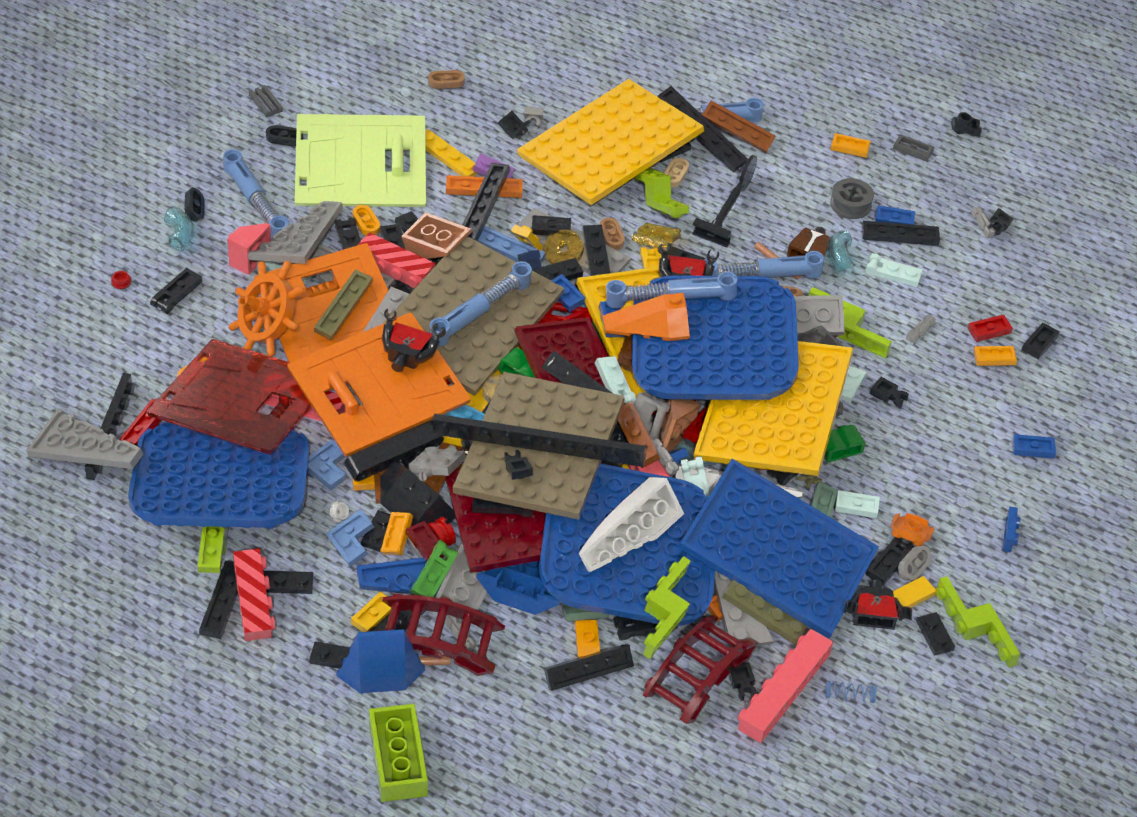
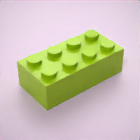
(398, 752)

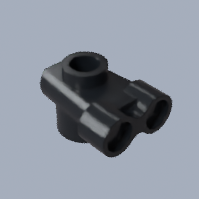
(966, 124)

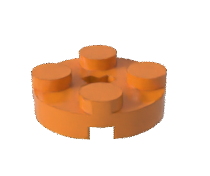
(912, 528)

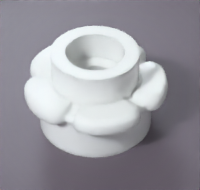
(339, 511)

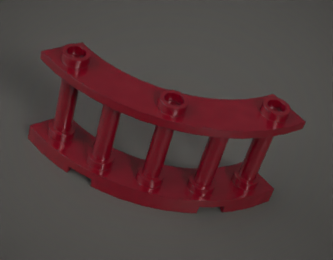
(434, 646)
(718, 670)

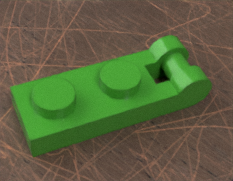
(434, 570)

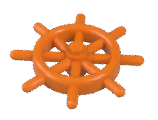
(266, 308)

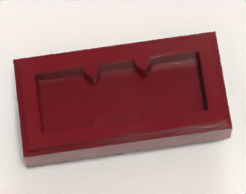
(423, 539)

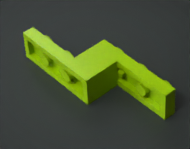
(659, 193)
(854, 333)
(212, 547)
(666, 606)
(977, 622)

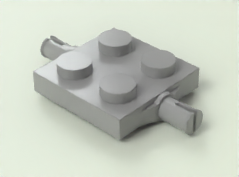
(437, 462)

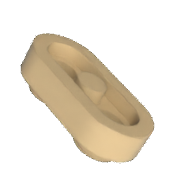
(674, 171)

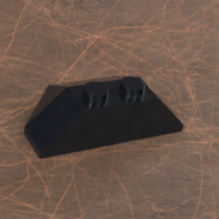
(406, 493)

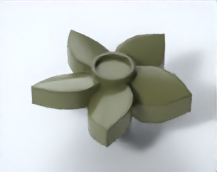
(809, 479)

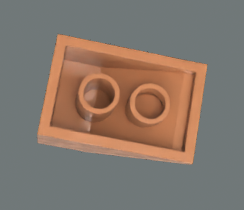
(434, 236)
(680, 416)

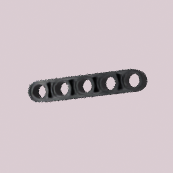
(397, 448)

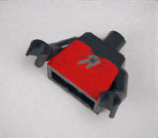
(684, 266)
(407, 344)
(876, 607)

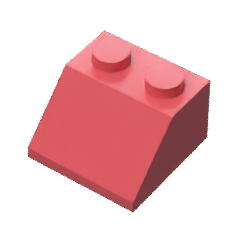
(243, 241)

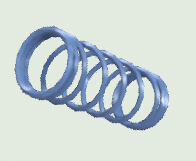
(873, 691)

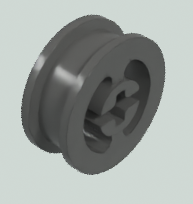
(861, 201)

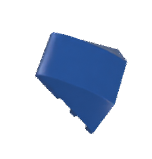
(518, 587)
(381, 662)

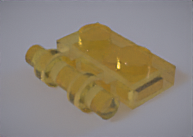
(655, 235)

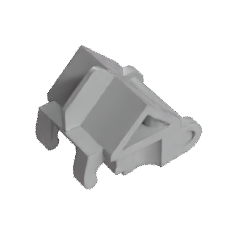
(645, 405)

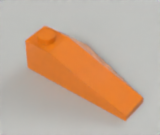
(658, 317)

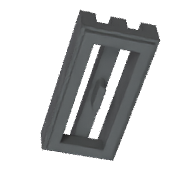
(270, 96)
(912, 148)

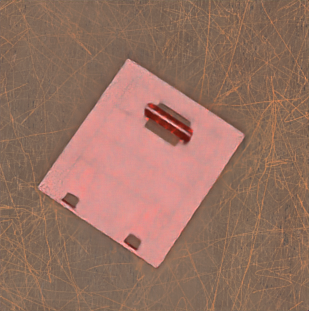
(227, 392)

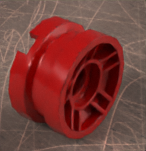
(443, 531)

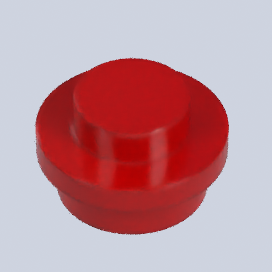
(121, 280)

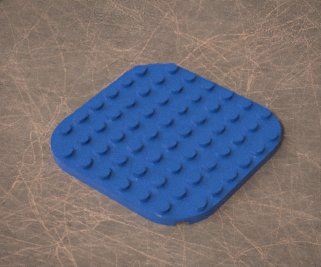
(734, 347)
(217, 483)
(626, 581)

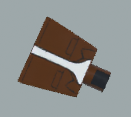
(808, 241)

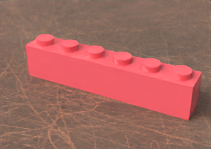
(784, 686)

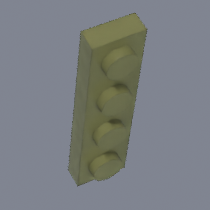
(343, 304)
(764, 612)

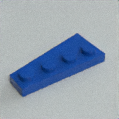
(390, 576)

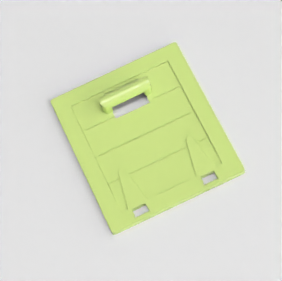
(347, 160)

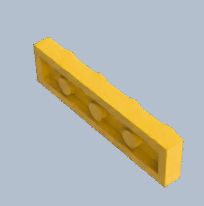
(448, 155)

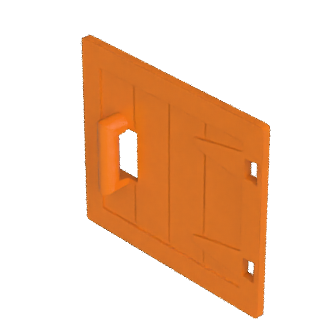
(317, 298)
(389, 398)

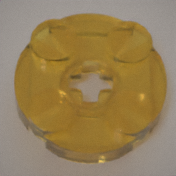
(558, 240)

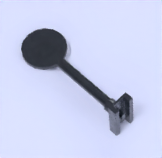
(714, 231)

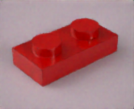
(990, 328)

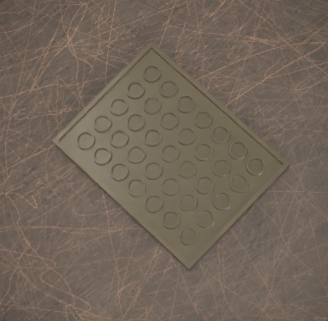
(479, 346)
(558, 480)

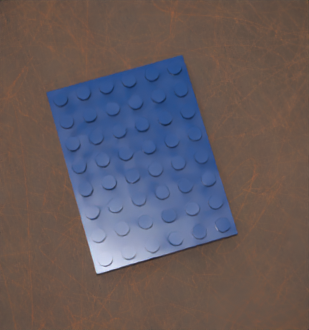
(779, 548)

